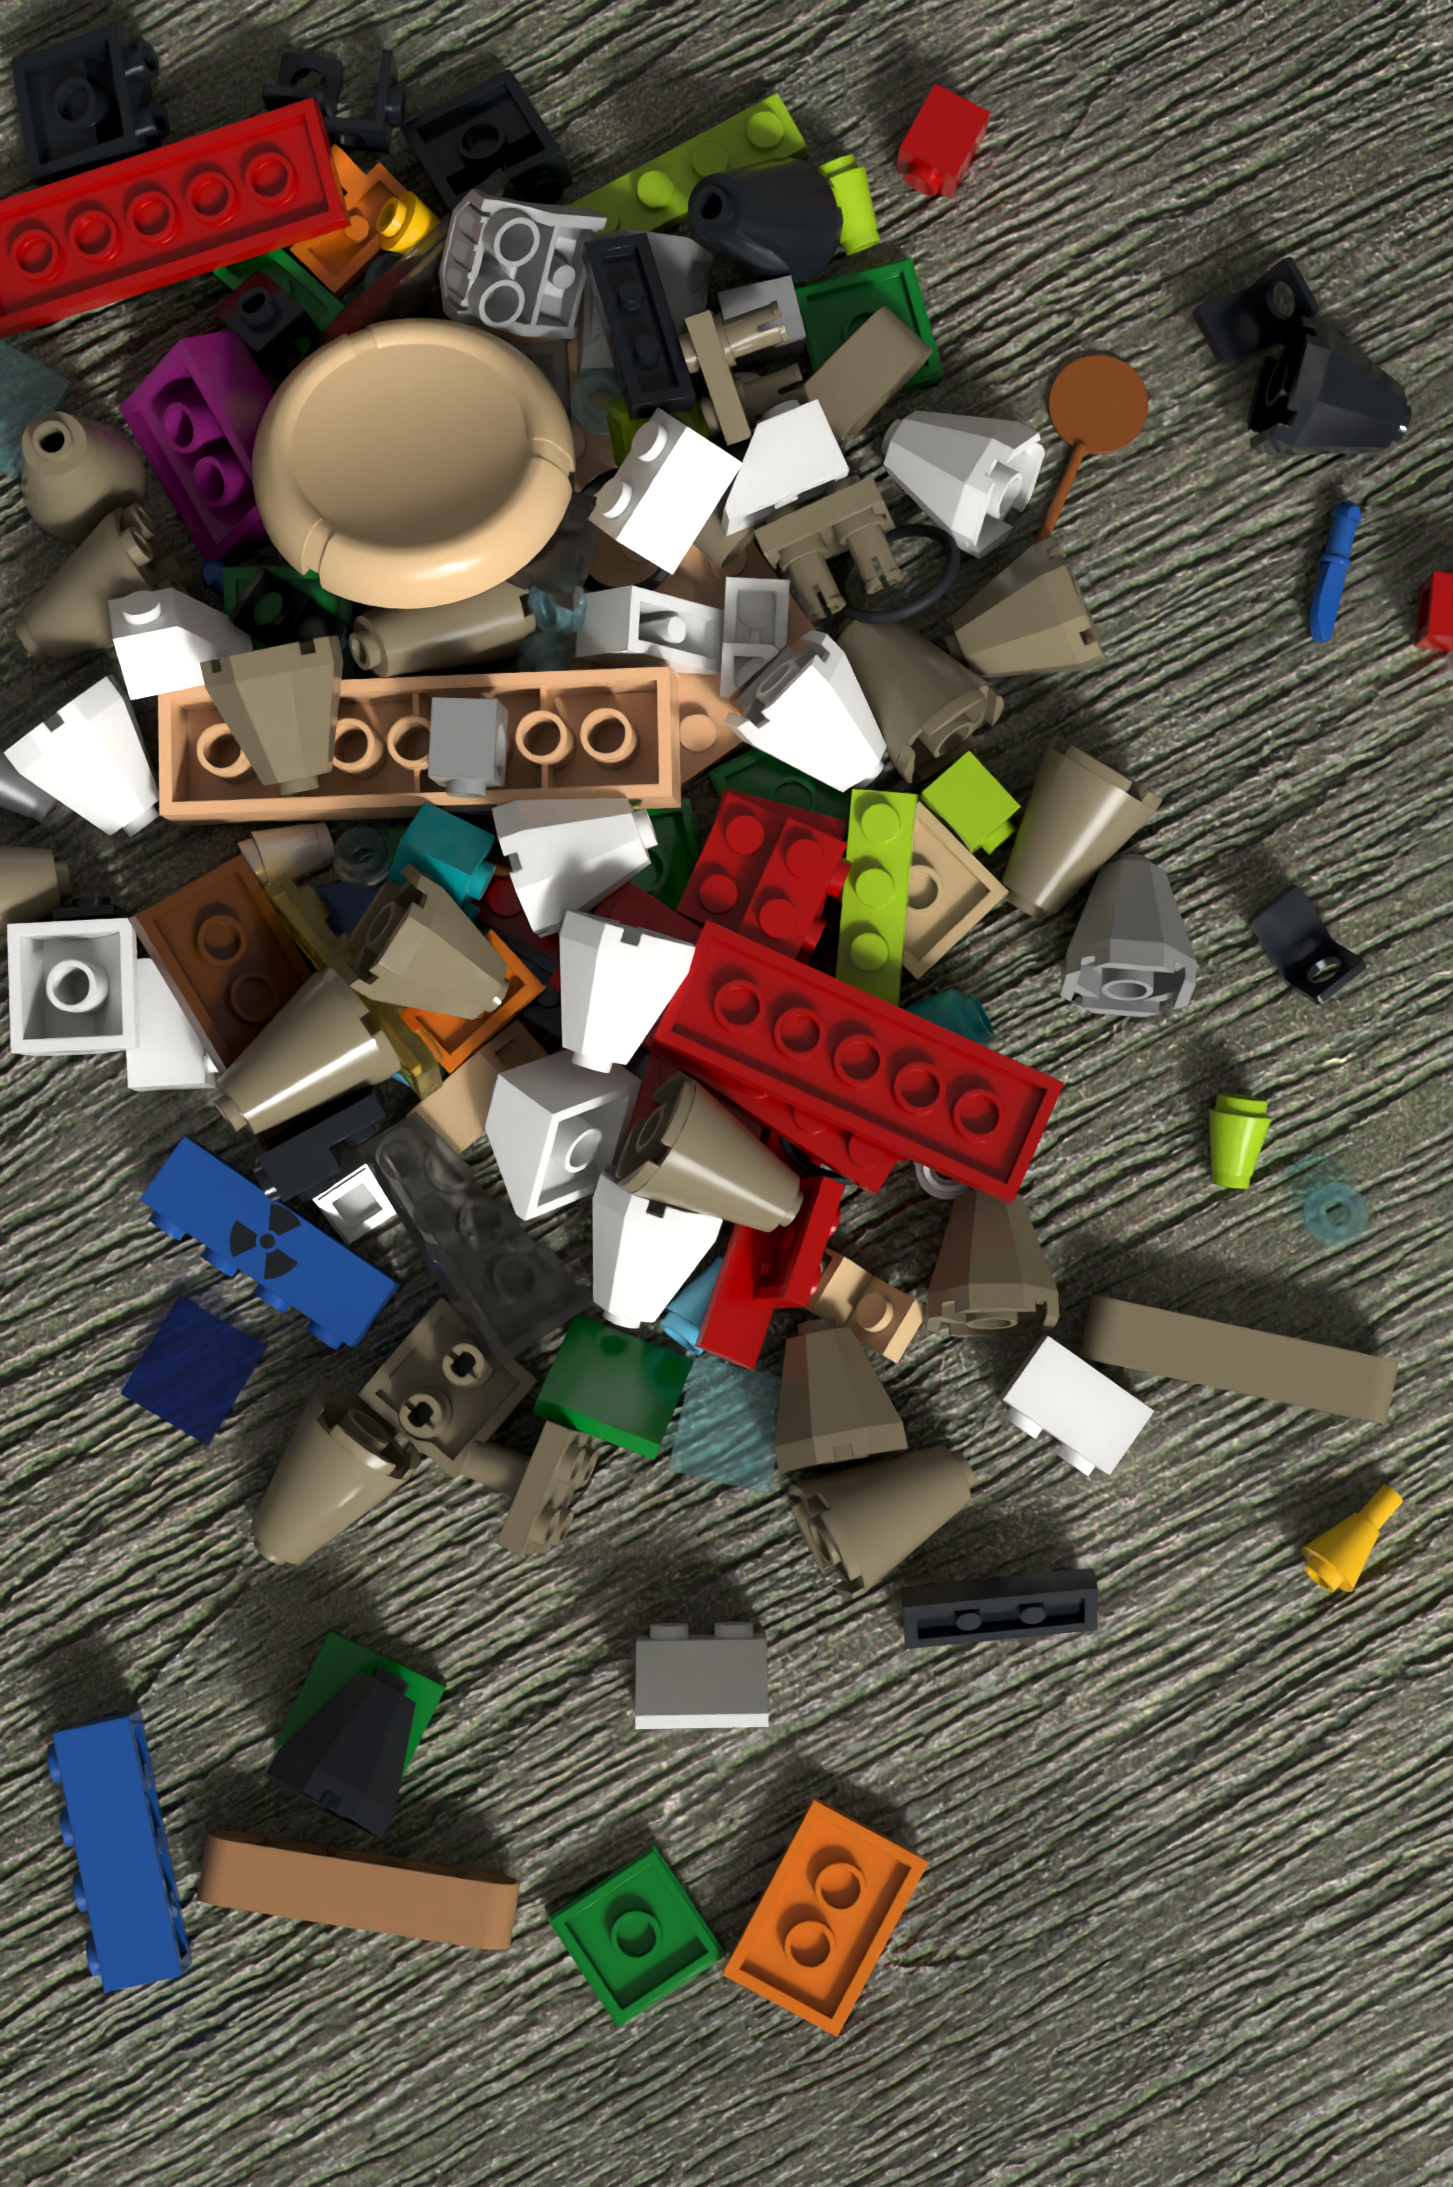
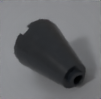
(769, 218)

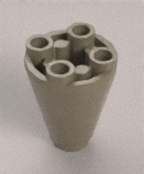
(112, 562)

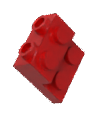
(765, 878)

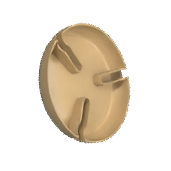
(413, 463)

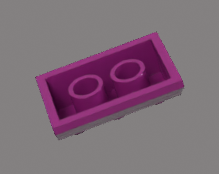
(199, 432)

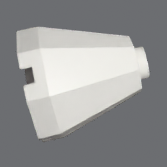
(965, 472)
(812, 715)
(93, 760)
(571, 853)
(614, 985)
(642, 1251)

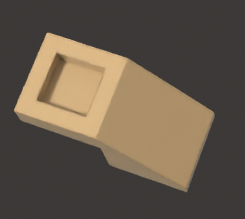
(463, 1102)
(872, 1308)

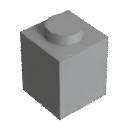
(753, 296)

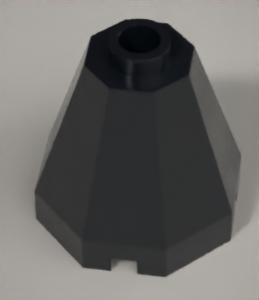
(1324, 397)
(351, 1752)

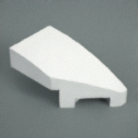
(752, 628)

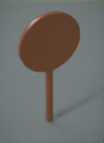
(1097, 410)

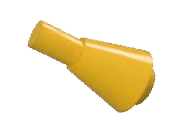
(404, 223)
(1342, 1551)

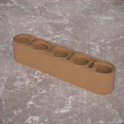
(358, 1889)

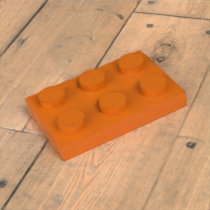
(825, 1916)

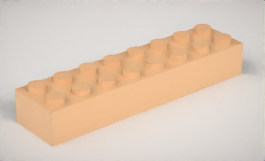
(565, 740)

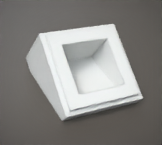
(355, 1200)

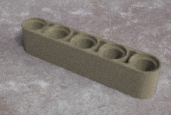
(851, 392)
(1238, 1359)

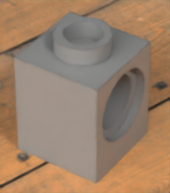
(468, 745)

